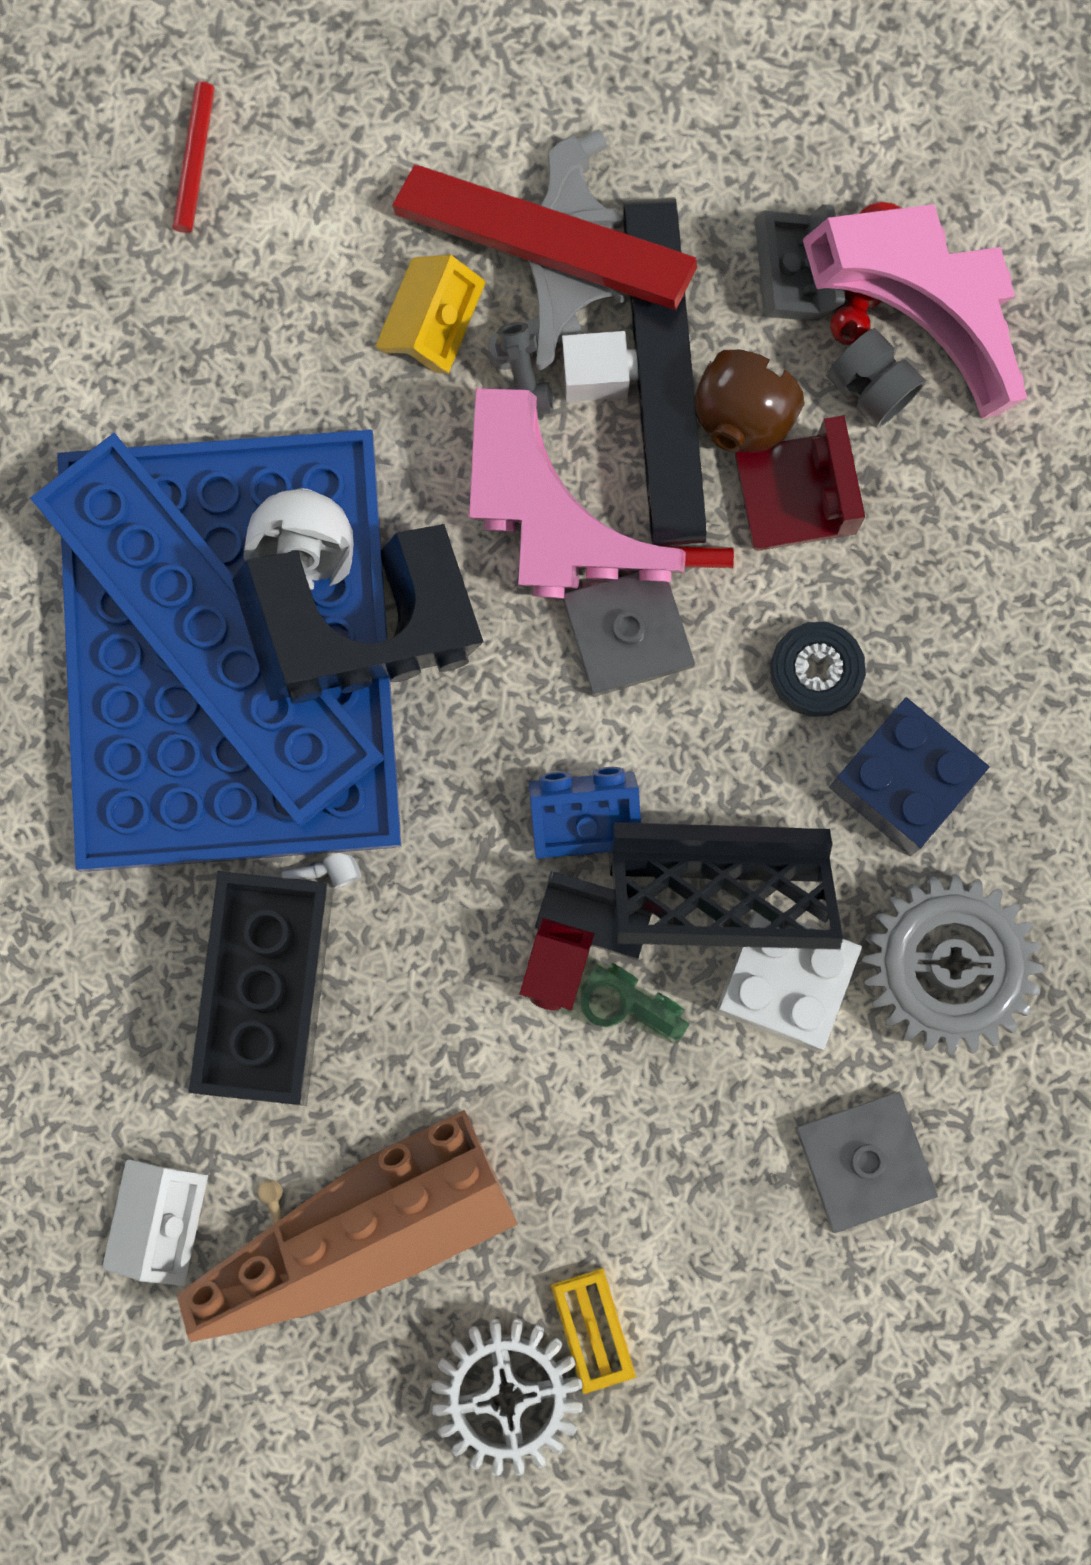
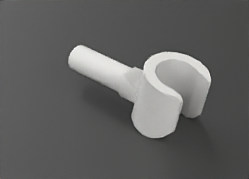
(339, 866)

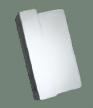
(155, 1223)

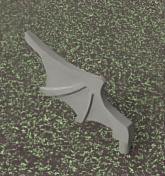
(558, 292)

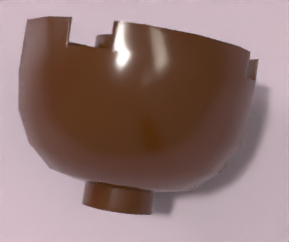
(746, 403)

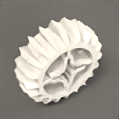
(480, 1401)

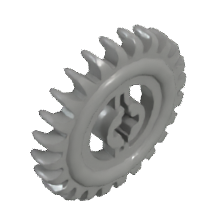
(1006, 966)

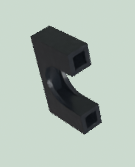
(305, 655)

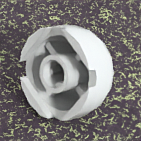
(307, 524)

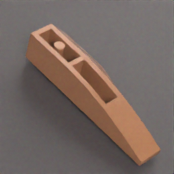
(358, 1234)

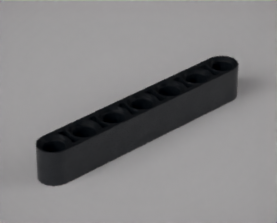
(666, 393)

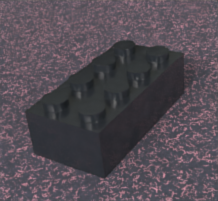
(261, 988)

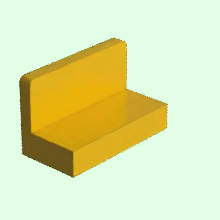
(432, 311)

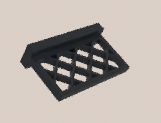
(724, 857)

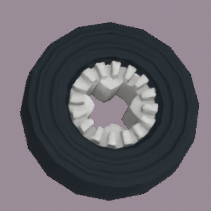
(813, 695)

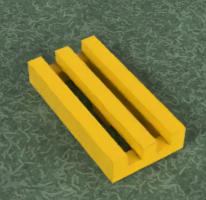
(579, 1284)

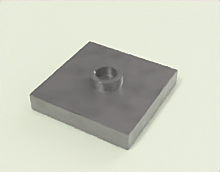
(627, 633)
(866, 1162)

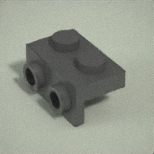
(785, 268)

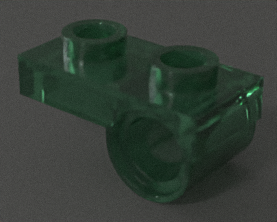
(658, 1014)

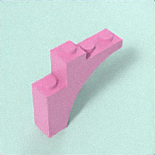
(952, 296)
(558, 535)

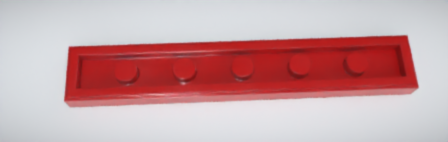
(545, 236)

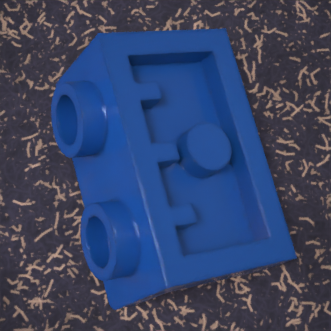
(580, 811)

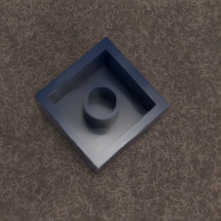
(909, 777)

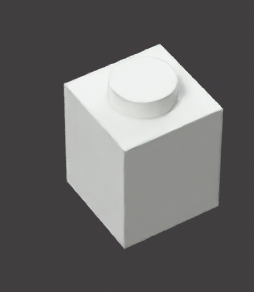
(597, 366)

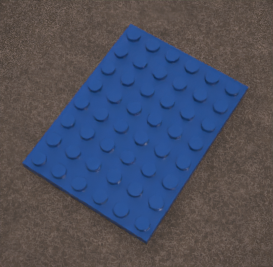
(145, 757)

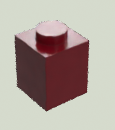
(556, 965)

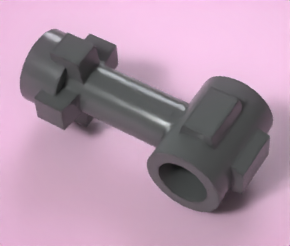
(516, 343)

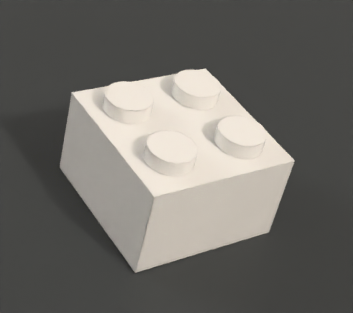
(788, 989)

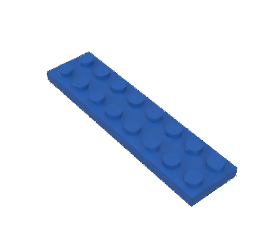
(193, 620)

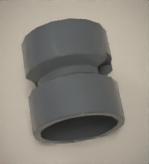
(876, 378)

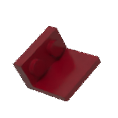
(802, 489)

